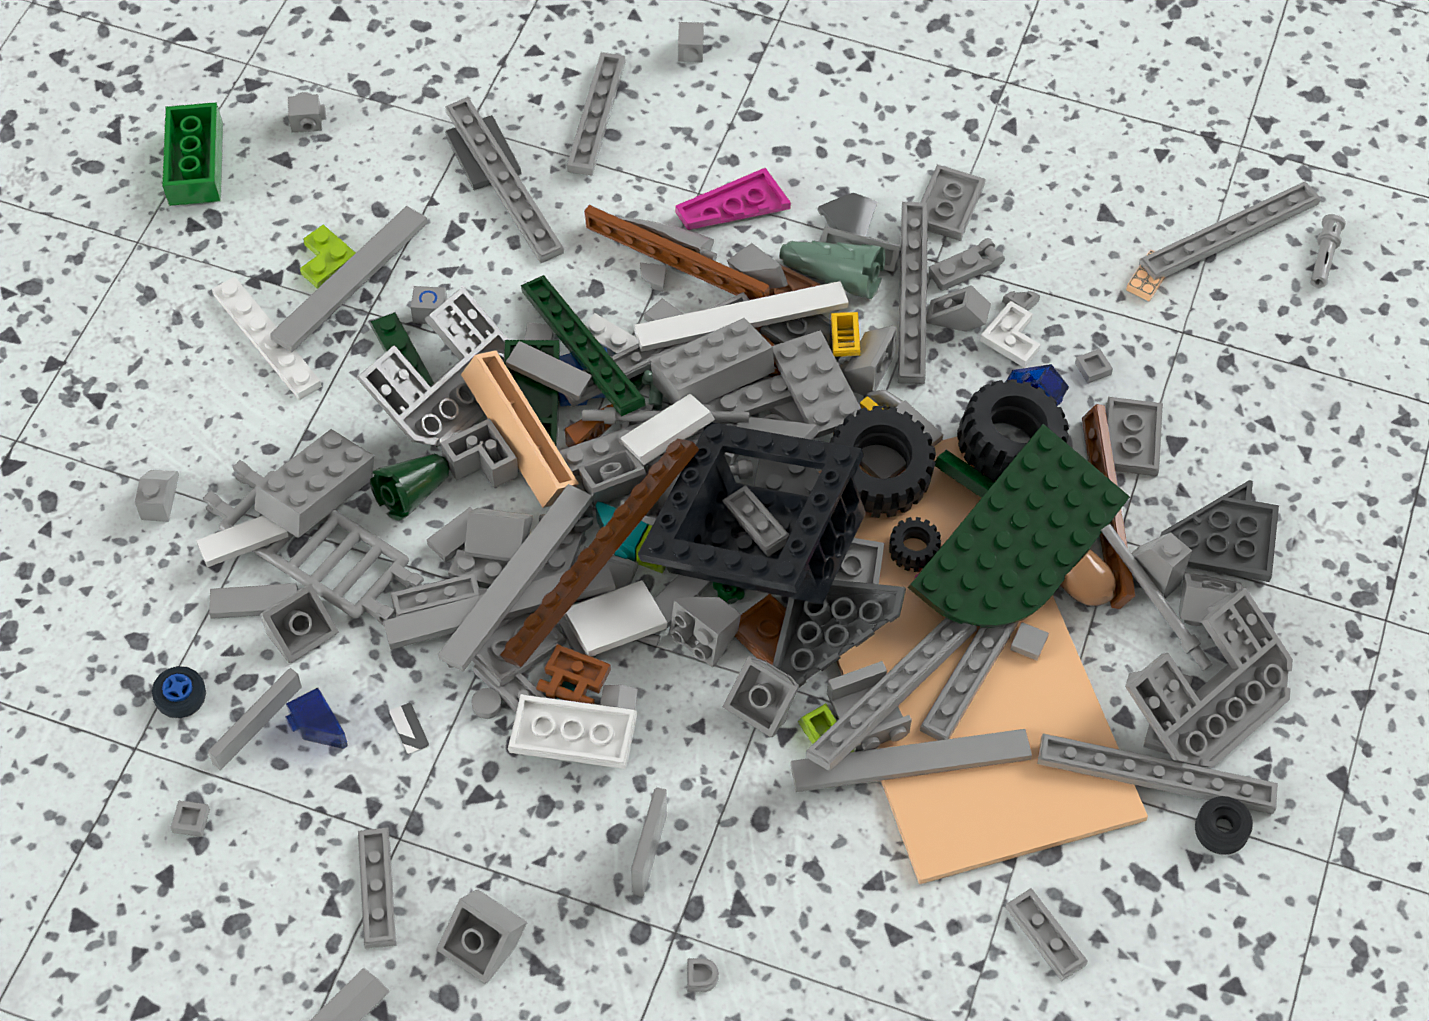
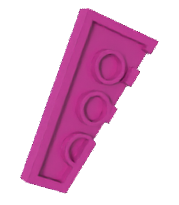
(740, 199)

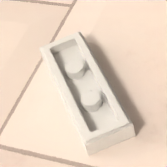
(240, 540)

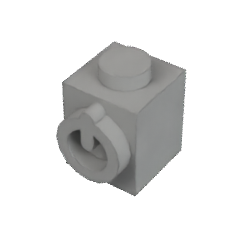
(305, 112)

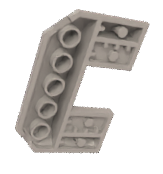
(447, 406)
(1232, 704)

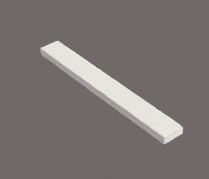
(757, 312)

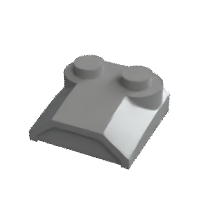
(761, 695)

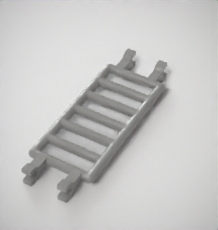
(367, 602)

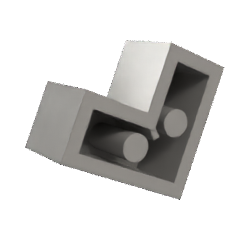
(480, 449)

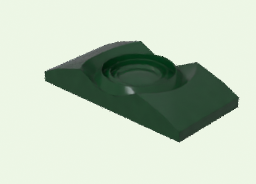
(540, 397)

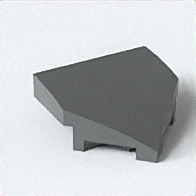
(849, 213)

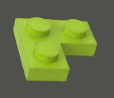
(330, 255)

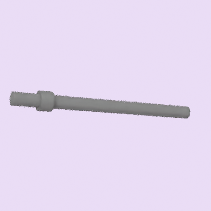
(610, 416)
(1188, 642)

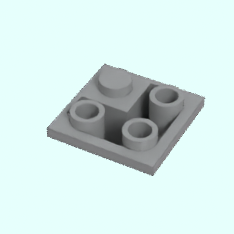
(704, 626)

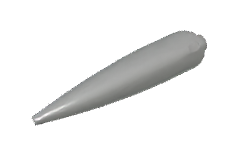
(683, 237)

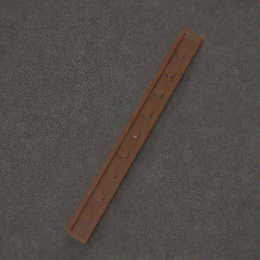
(598, 553)

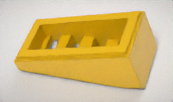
(845, 329)

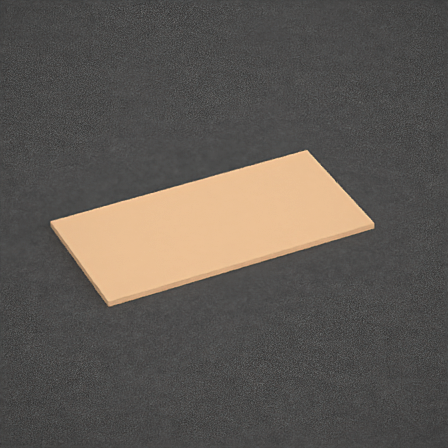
(998, 810)

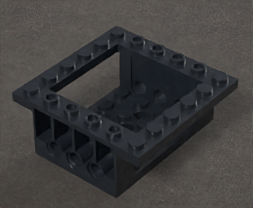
(698, 532)

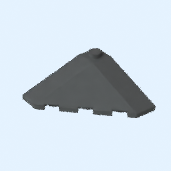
(819, 634)

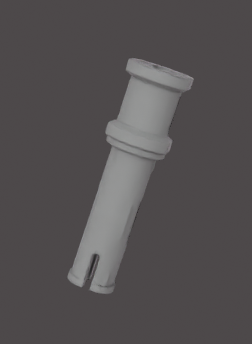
(1328, 241)

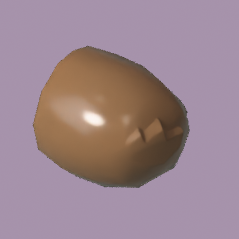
(1090, 581)

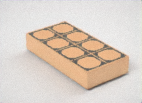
(1143, 284)

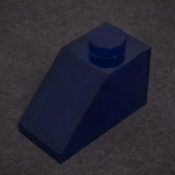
(1044, 377)
(315, 720)

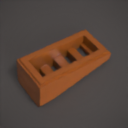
(585, 430)

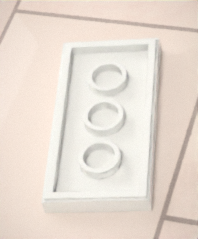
(573, 731)

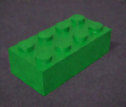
(192, 154)

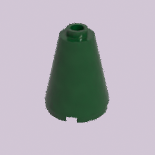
(408, 483)

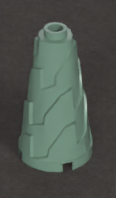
(851, 264)

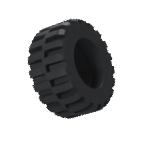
(1008, 404)
(905, 437)

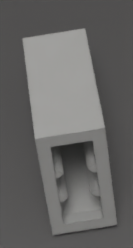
(1164, 562)

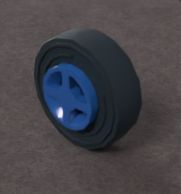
(179, 681)

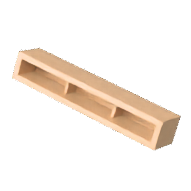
(519, 426)

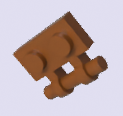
(576, 669)

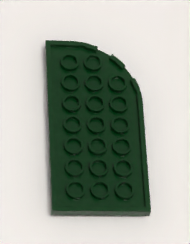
(1020, 536)

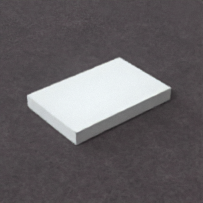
(673, 423)
(615, 618)

